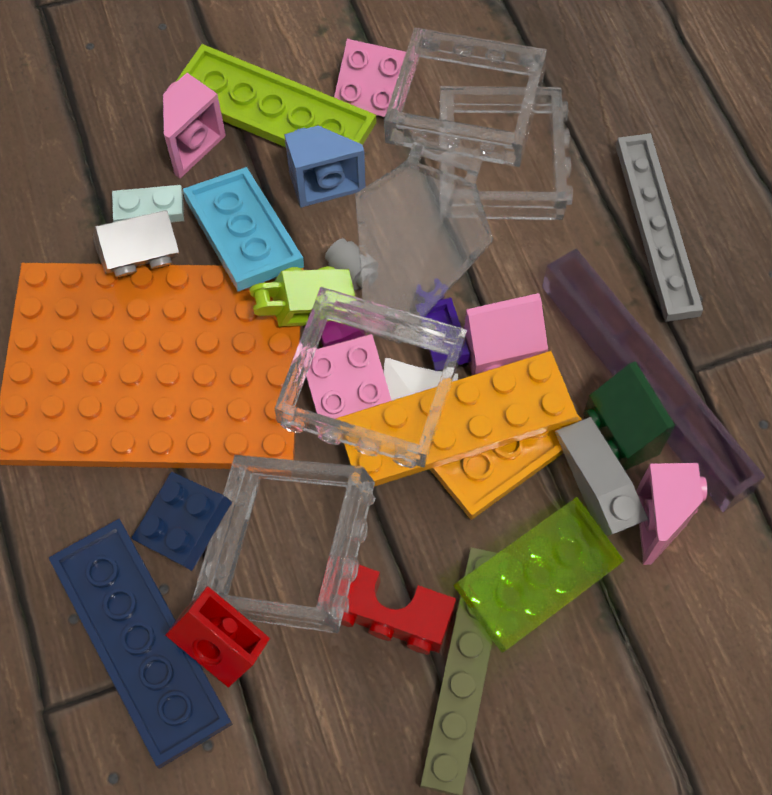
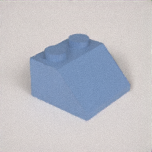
(324, 165)

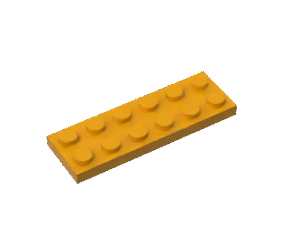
(477, 415)

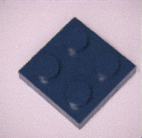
(182, 520)

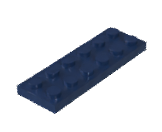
(128, 627)

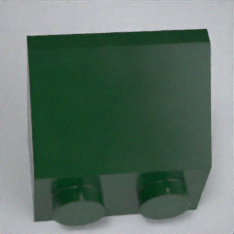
(630, 416)

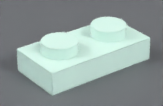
(150, 200)

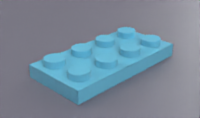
(242, 228)

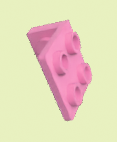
(368, 76)
(347, 378)

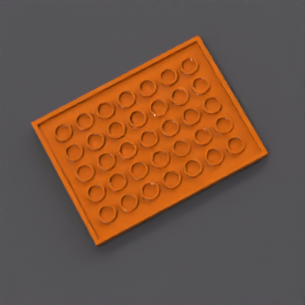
(141, 370)

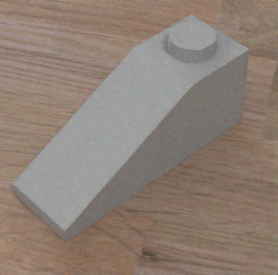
(600, 478)

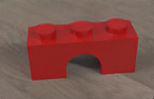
(419, 623)

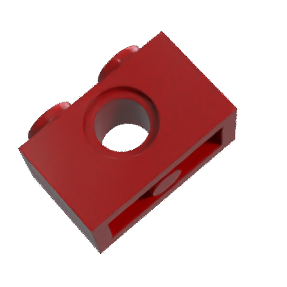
(218, 637)

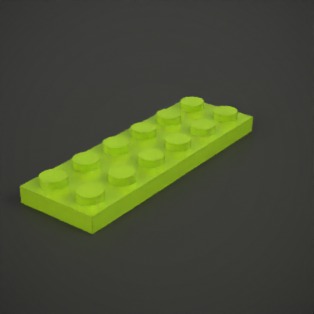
(271, 103)

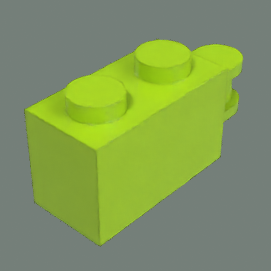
(296, 293)

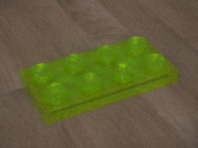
(538, 574)

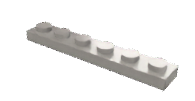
(658, 228)

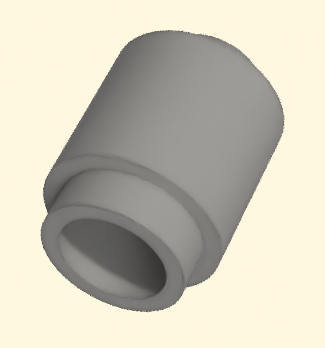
(346, 255)

